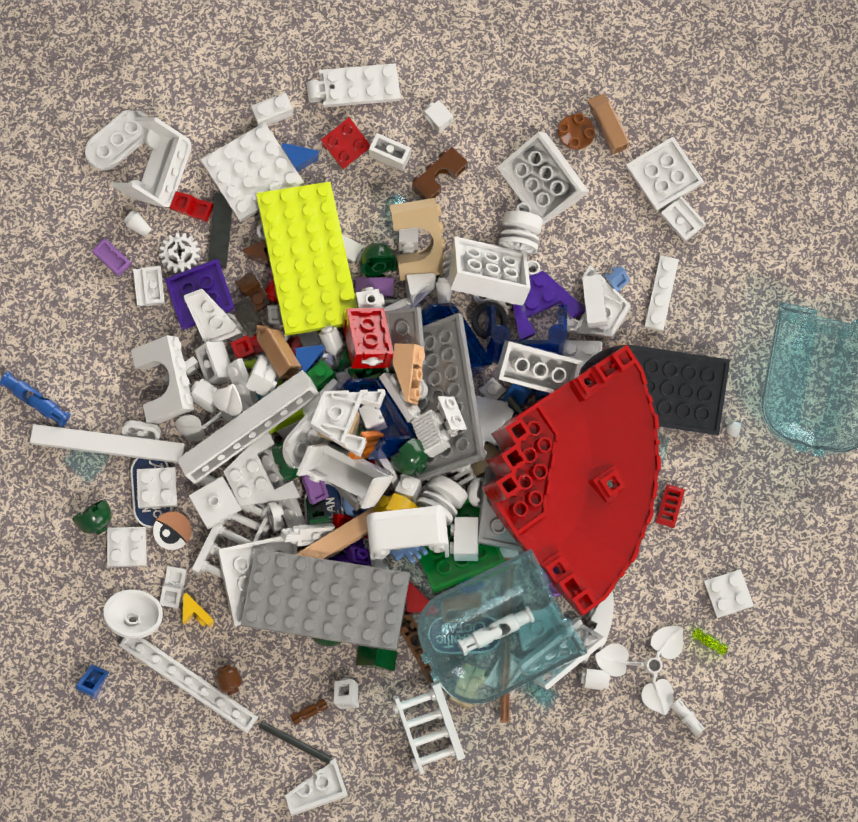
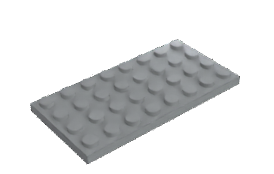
(450, 375)
(325, 599)

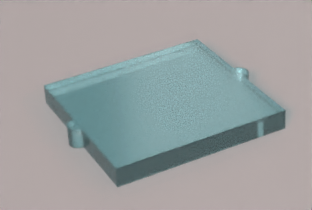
(86, 463)

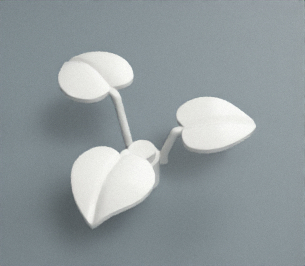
(224, 399)
(655, 695)

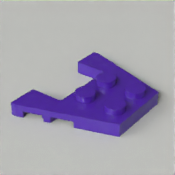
(543, 295)

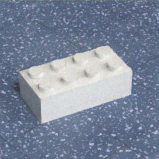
(535, 367)

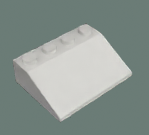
(542, 177)
(489, 271)

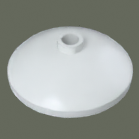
(133, 614)

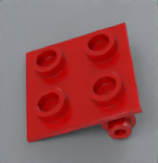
(345, 143)

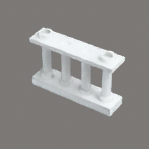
(219, 530)
(441, 712)

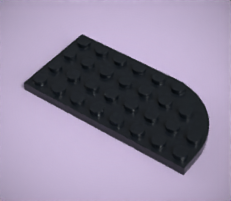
(684, 386)

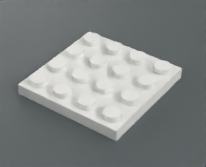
(248, 167)
(236, 570)

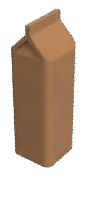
(608, 124)
(278, 352)

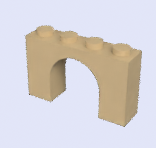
(422, 215)

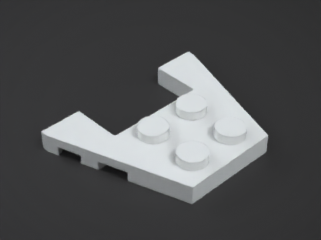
(616, 312)
(337, 412)
(250, 479)

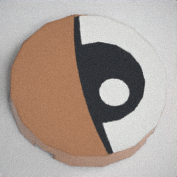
(172, 530)

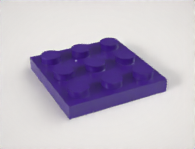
(205, 277)

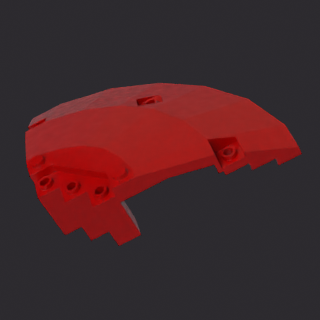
(557, 473)

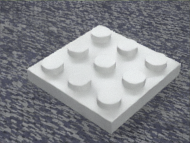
(664, 174)

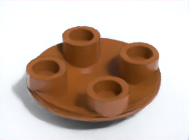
(576, 131)

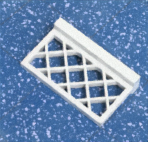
(586, 635)

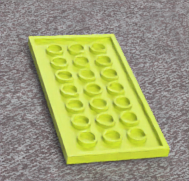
(306, 257)

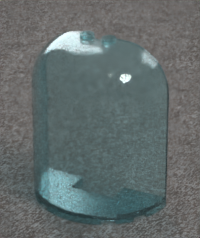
(812, 382)
(505, 662)

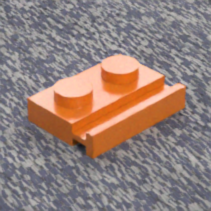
(371, 439)

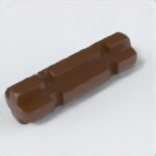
(309, 711)

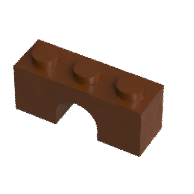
(449, 163)

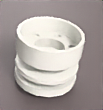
(520, 231)
(443, 493)

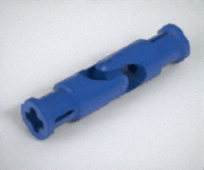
(43, 405)

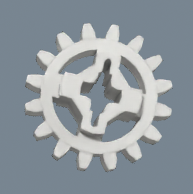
(187, 252)

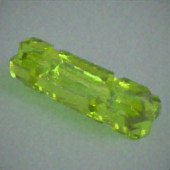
(710, 641)

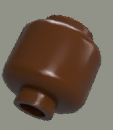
(228, 679)

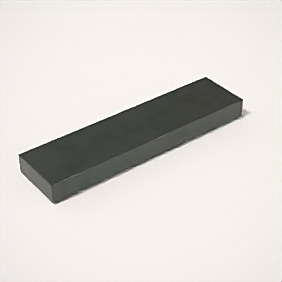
(220, 230)

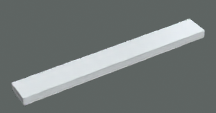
(106, 443)
(190, 682)

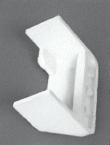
(164, 166)
(356, 476)
(407, 529)

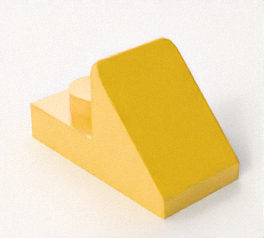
(191, 608)

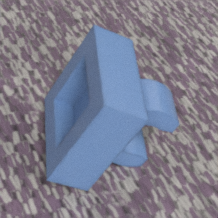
(617, 278)

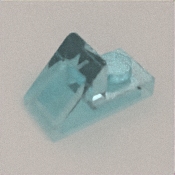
(540, 695)

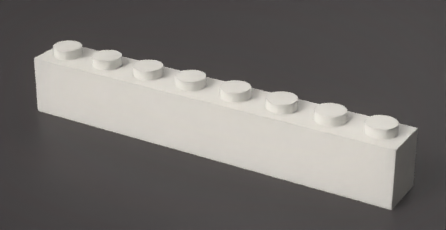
(248, 427)

